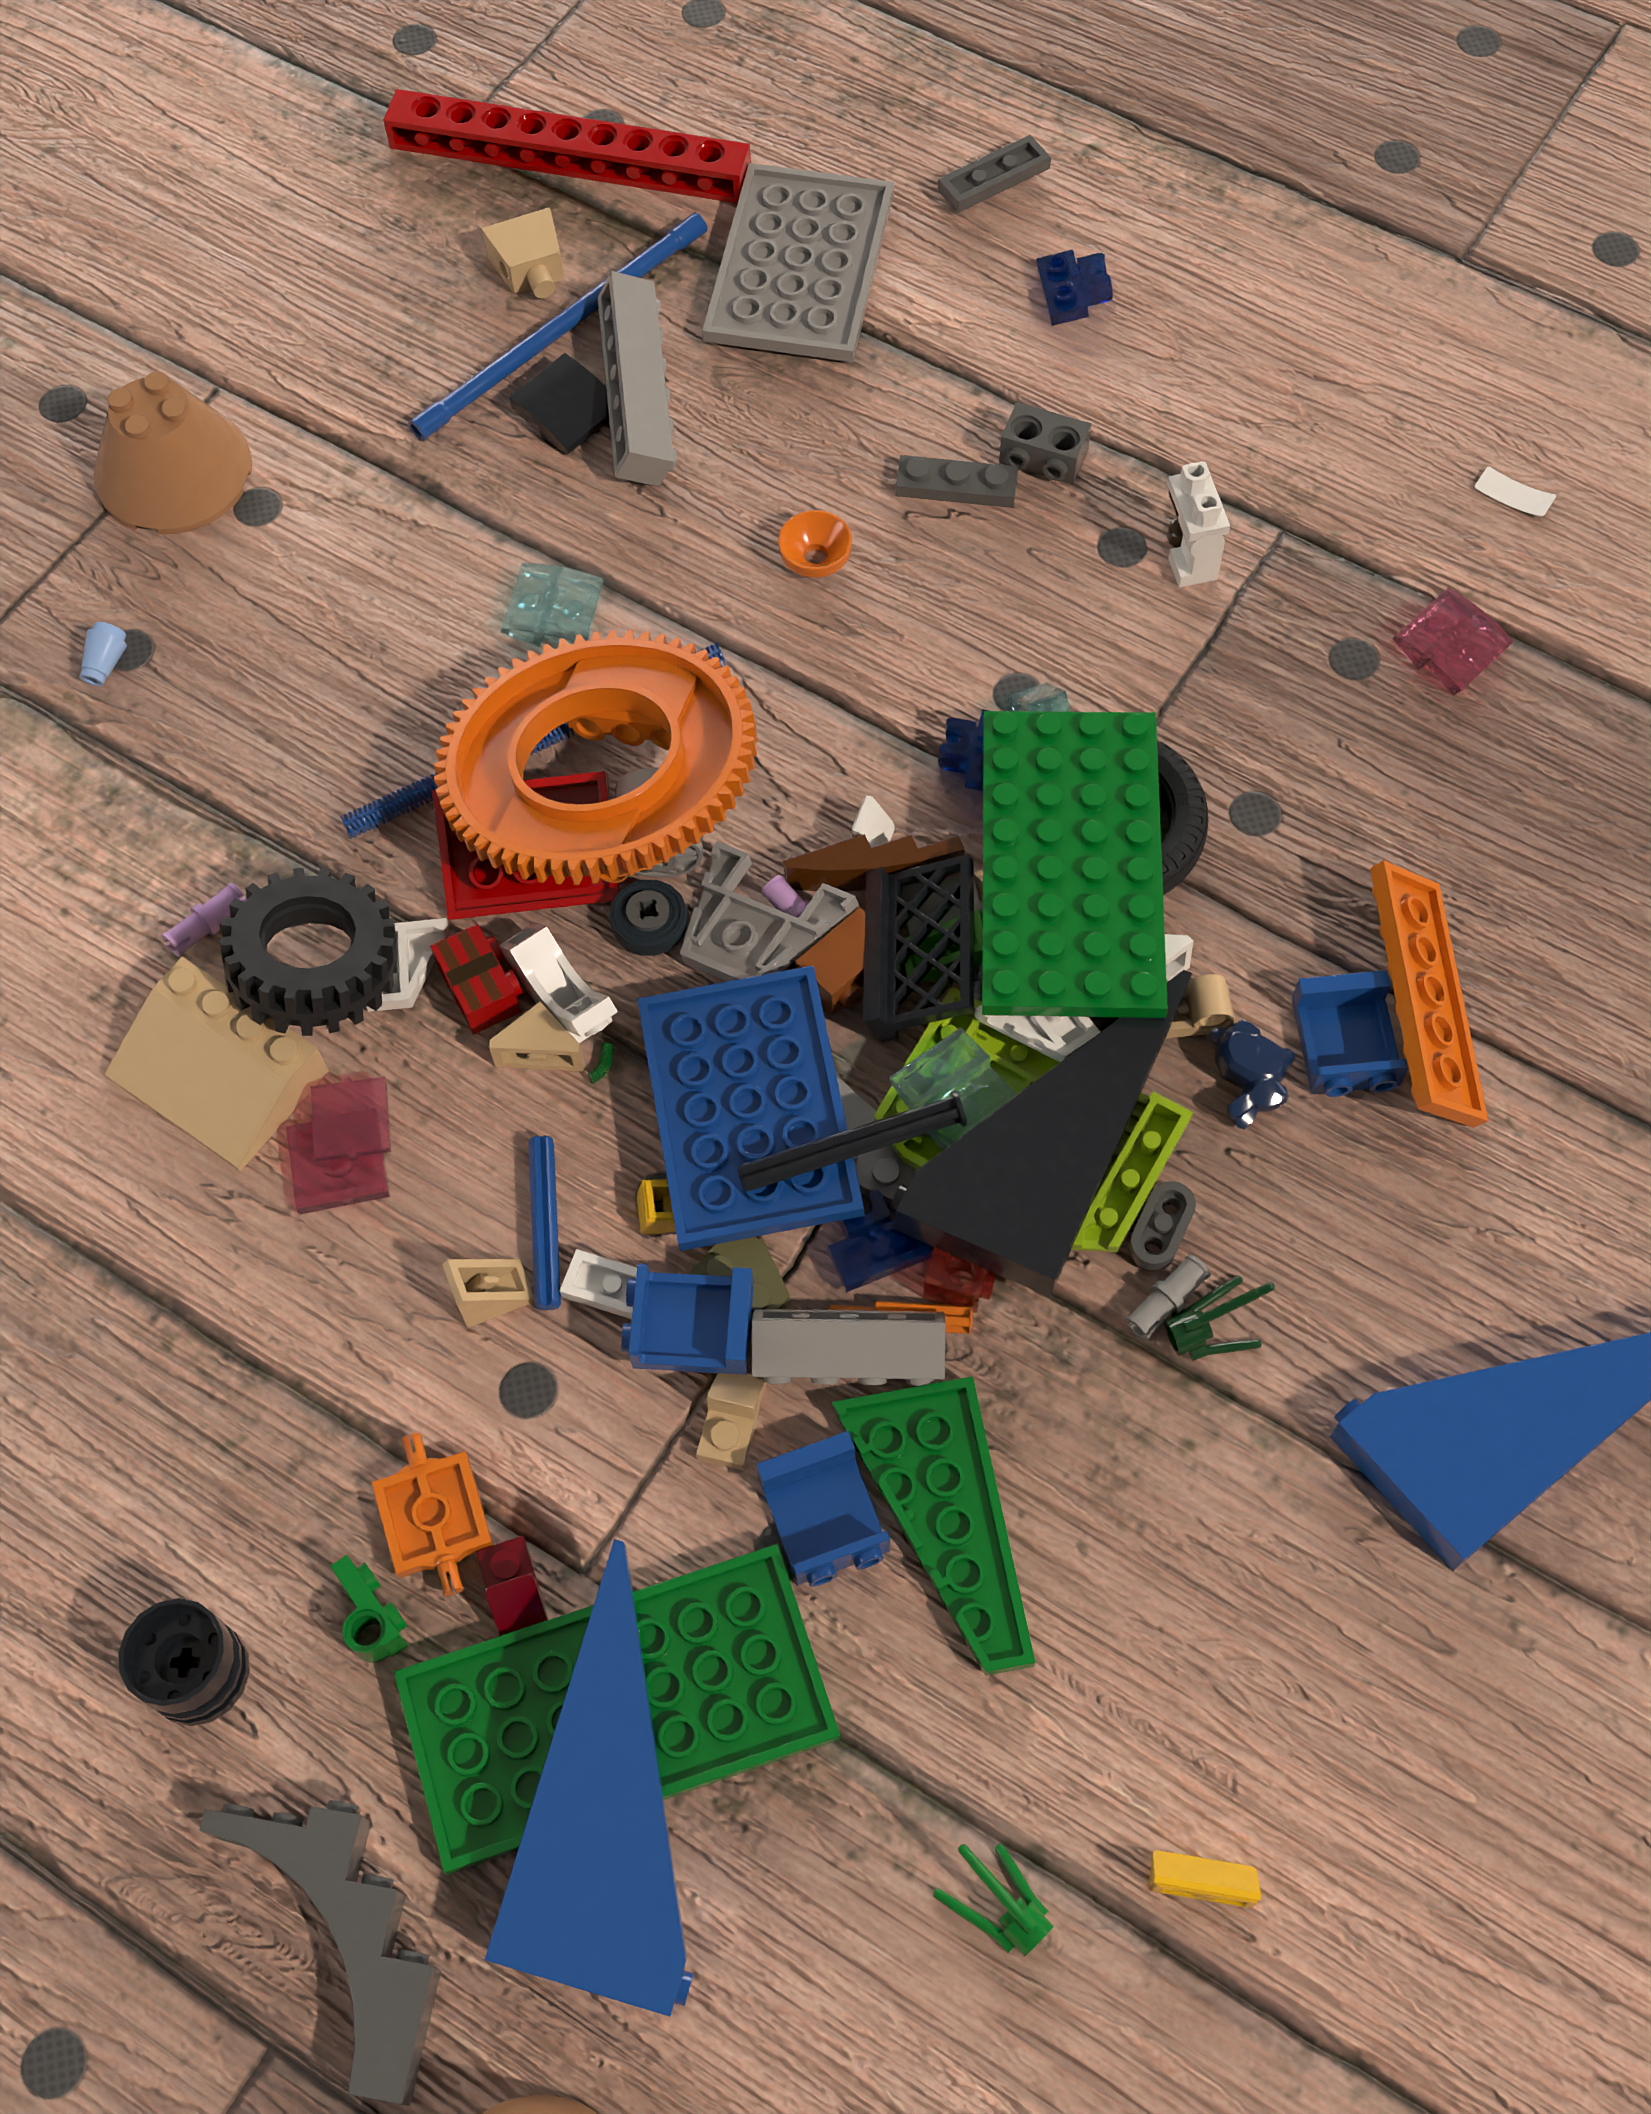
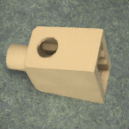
(526, 252)

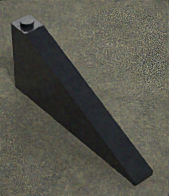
(1028, 1172)

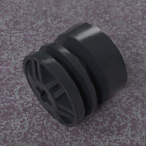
(166, 1644)

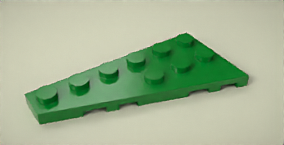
(940, 1484)

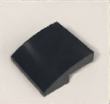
(563, 403)

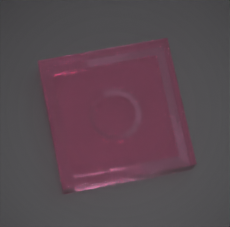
(335, 1181)

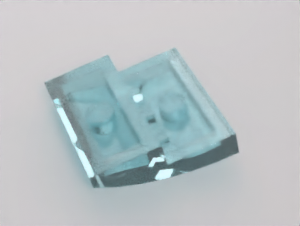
(551, 604)
(950, 1066)

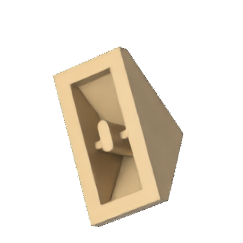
(536, 1042)
(487, 1287)

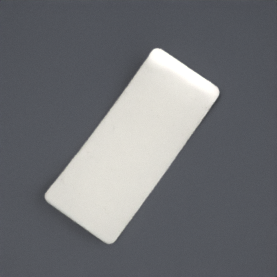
(1514, 493)

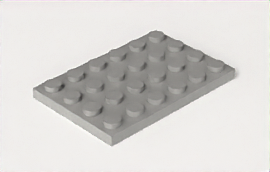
(799, 262)

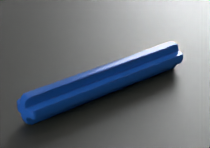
(544, 1223)

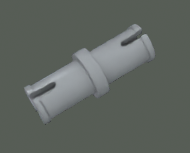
(1167, 1297)

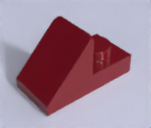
(511, 1586)

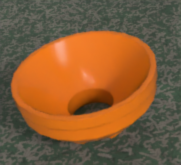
(811, 532)

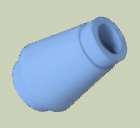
(101, 652)

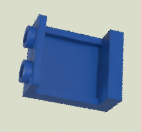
(1347, 1033)
(689, 1321)

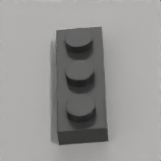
(994, 173)
(956, 481)

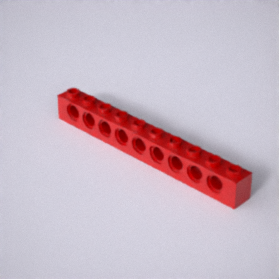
(567, 145)

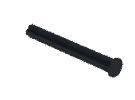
(852, 1142)

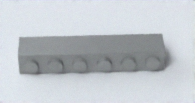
(636, 380)

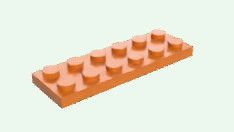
(1428, 995)

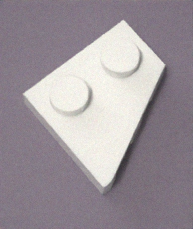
(413, 960)

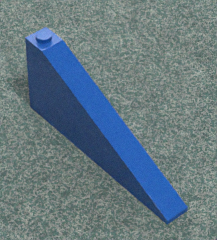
(1489, 1442)
(595, 1863)

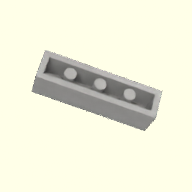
(848, 1345)

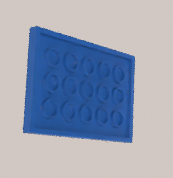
(738, 1079)

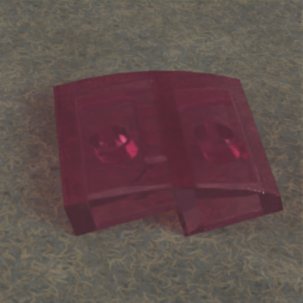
(1453, 640)

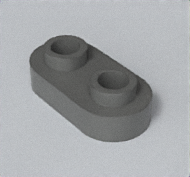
(1161, 1228)

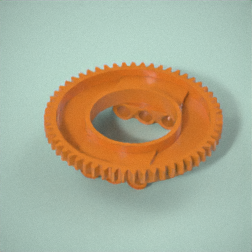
(599, 688)

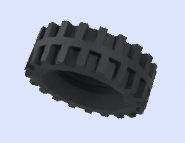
(308, 994)

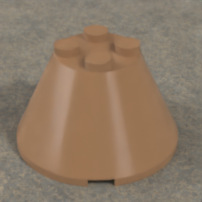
(168, 458)

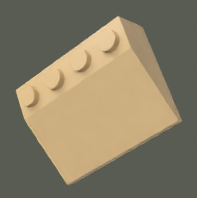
(213, 1066)

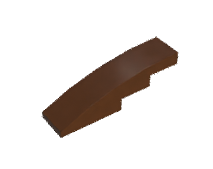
(846, 862)

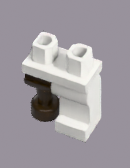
(1198, 526)

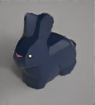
(1254, 1066)

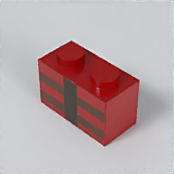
(476, 978)

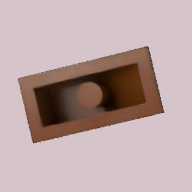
(839, 963)

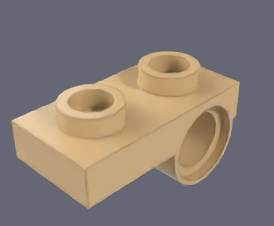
(1203, 1007)

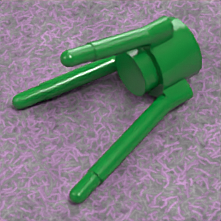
(1022, 1921)

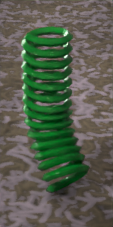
(601, 1067)

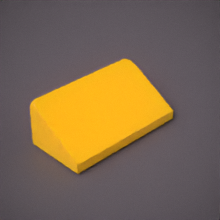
(1204, 1879)

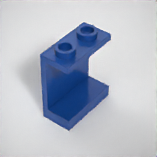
(822, 1510)

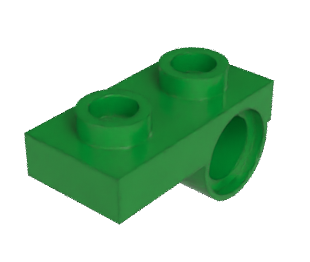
(360, 1586)

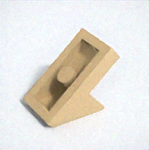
(730, 1419)

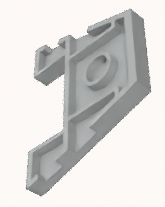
(748, 939)

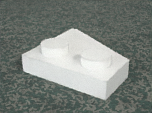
(1050, 1035)

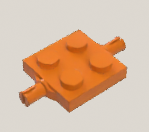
(432, 1514)

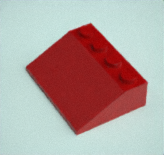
(480, 890)

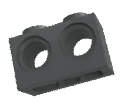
(1045, 443)

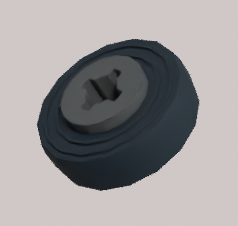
(650, 933)

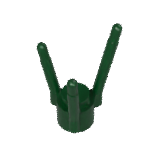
(1192, 1327)

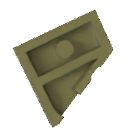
(748, 1253)

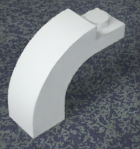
(555, 983)

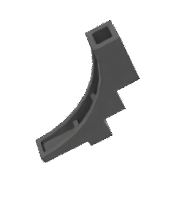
(388, 1994)

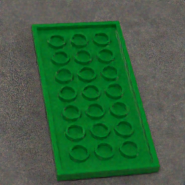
(1072, 866)
(724, 1687)

